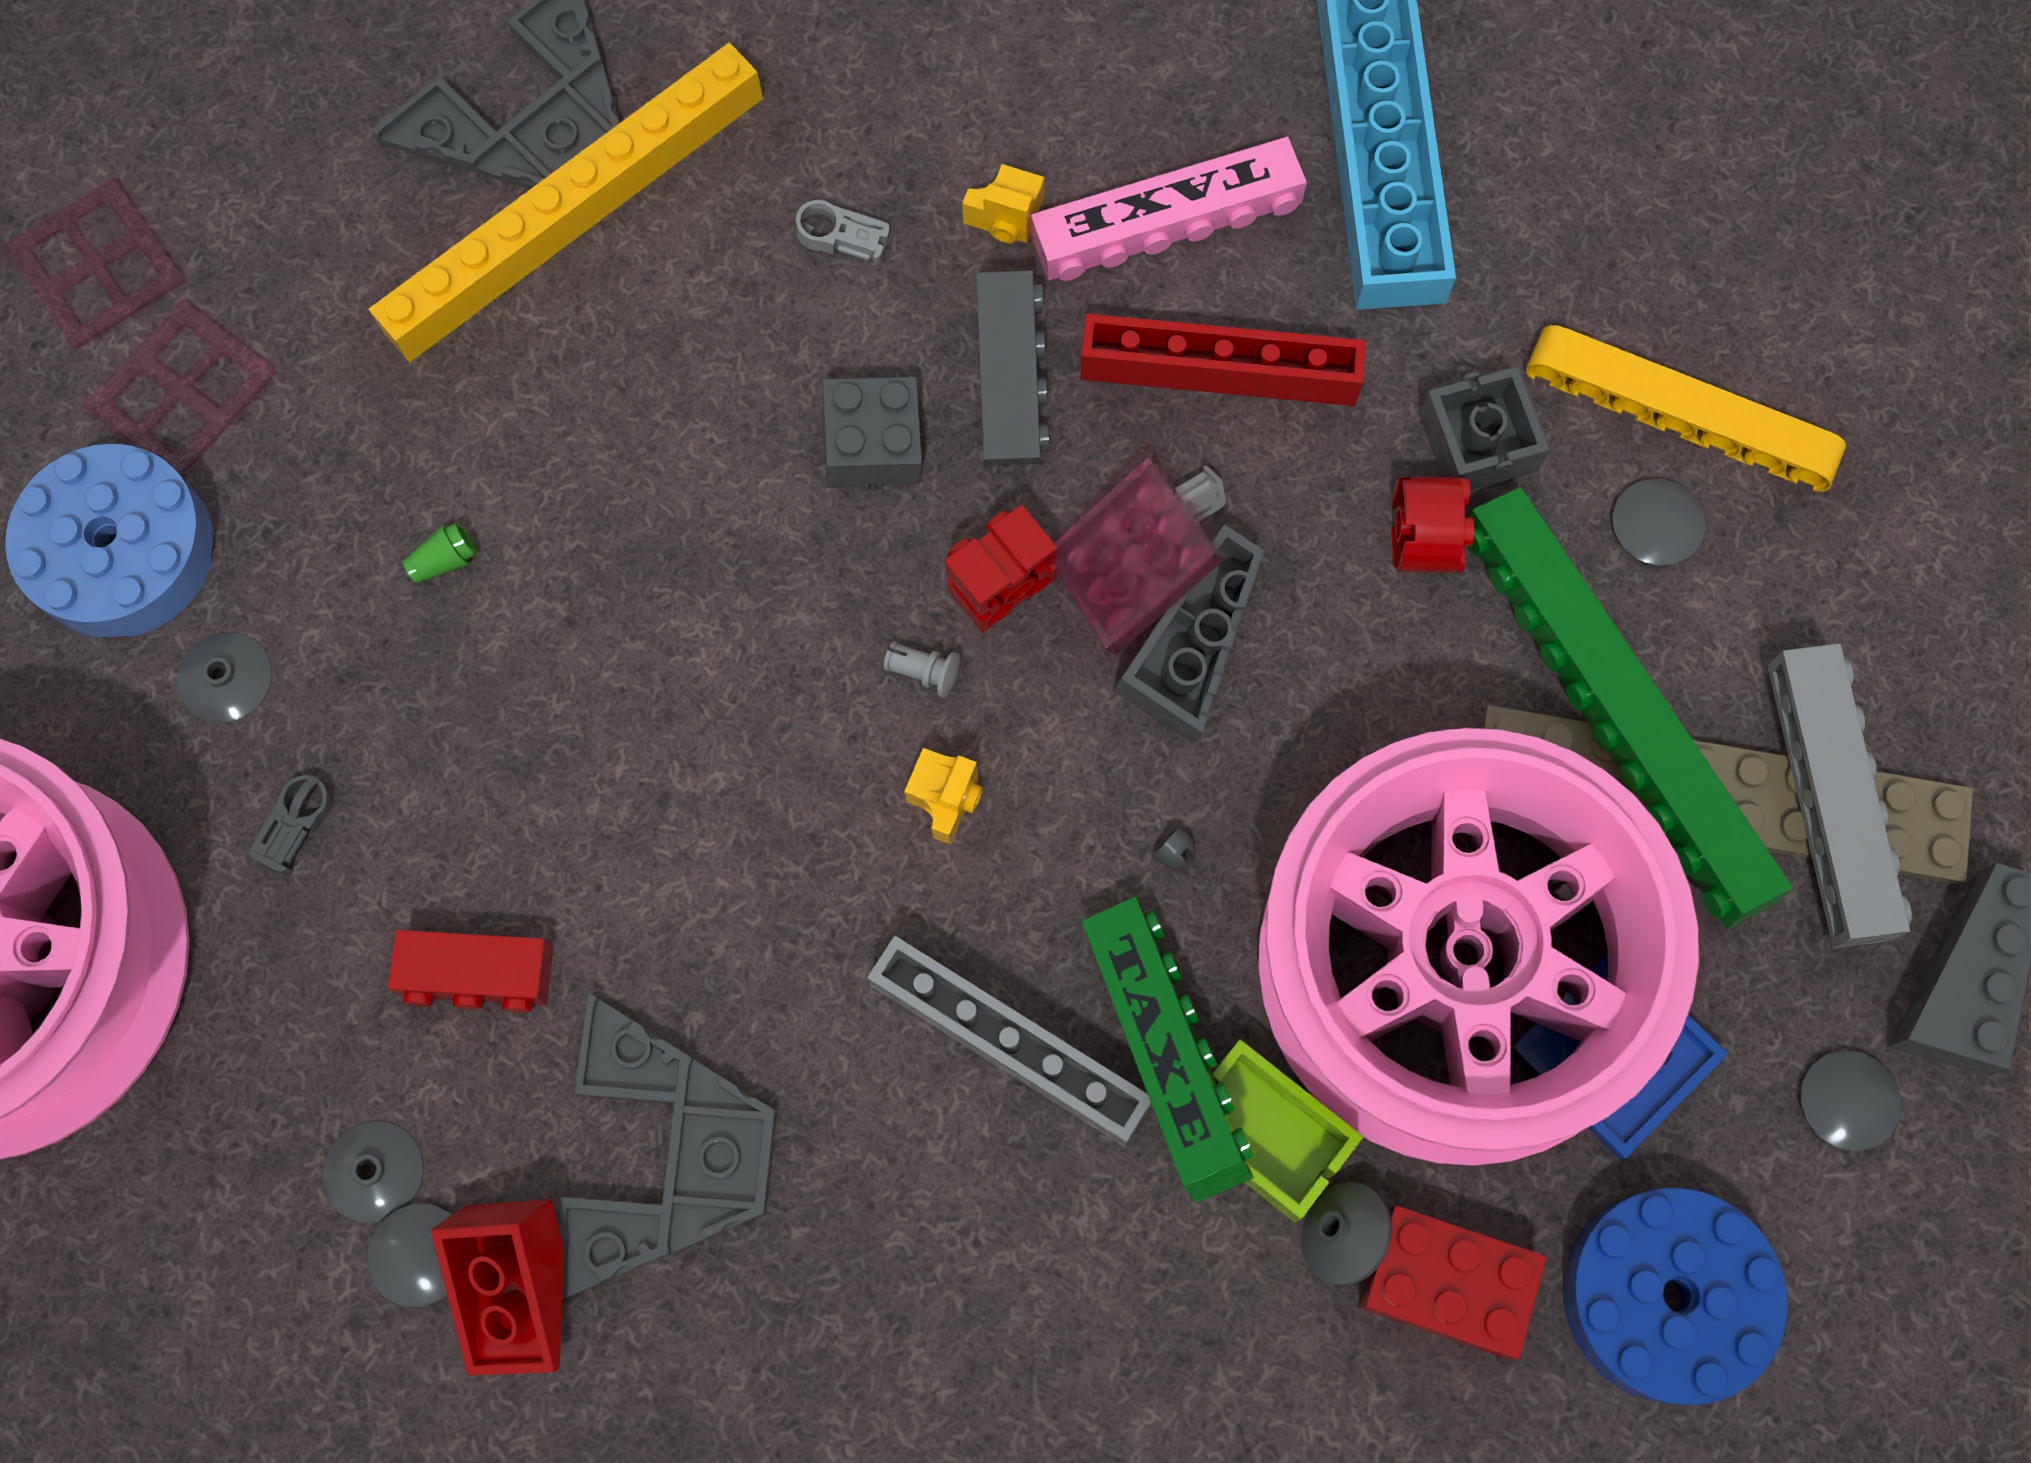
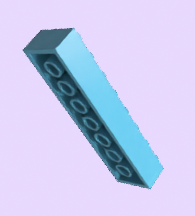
(1386, 153)

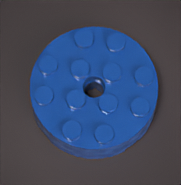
(1728, 1308)

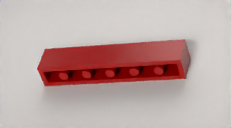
(1222, 359)

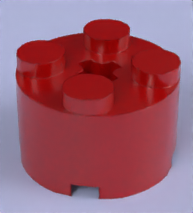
(1431, 524)

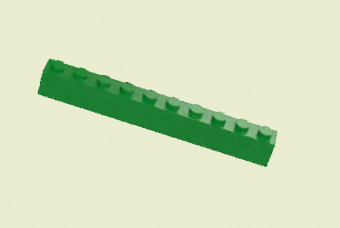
(1626, 711)

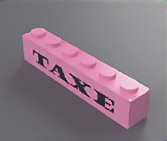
(1168, 209)

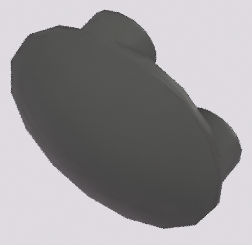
(1658, 522)
(1850, 1101)
(405, 1258)

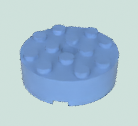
(64, 533)

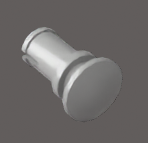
(926, 667)

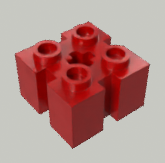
(1001, 568)

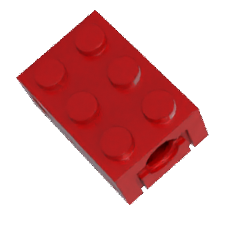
(1455, 1284)

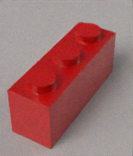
(470, 970)

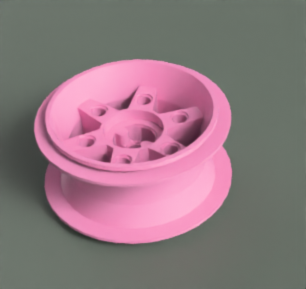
(1608, 855)
(116, 970)

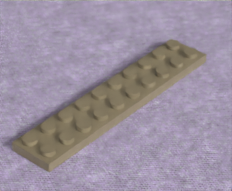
(1925, 817)

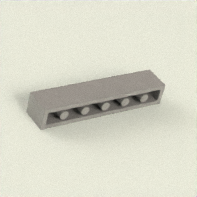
(1839, 796)
(1009, 1041)

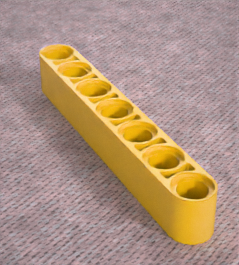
(1687, 406)

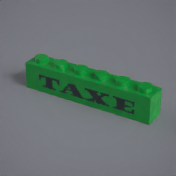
(1167, 1050)

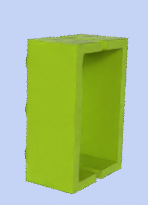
(1288, 1132)

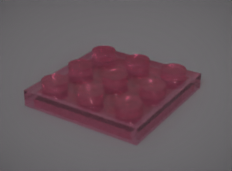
(1134, 556)

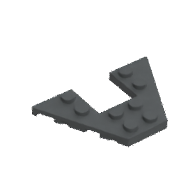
(542, 135)
(714, 1159)

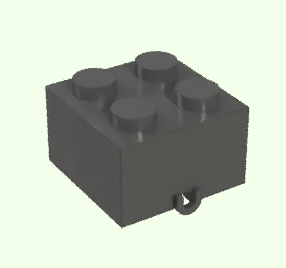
(1484, 428)
(871, 432)

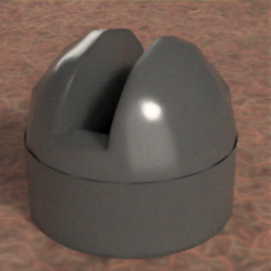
(1176, 843)

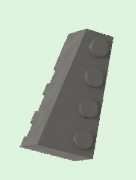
(1010, 368)
(1175, 663)
(1976, 980)

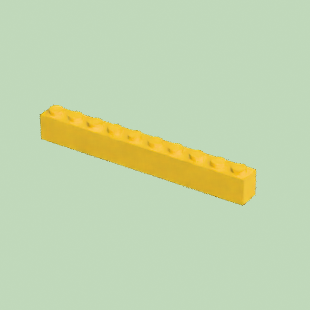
(567, 203)

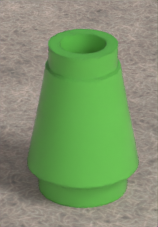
(440, 553)

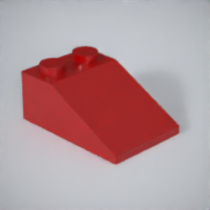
(504, 1285)

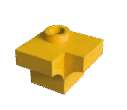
(1005, 204)
(945, 790)

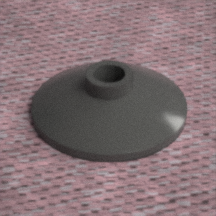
(238, 691)
(396, 1176)
(1361, 1237)

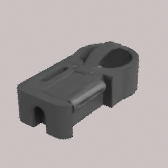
(286, 831)

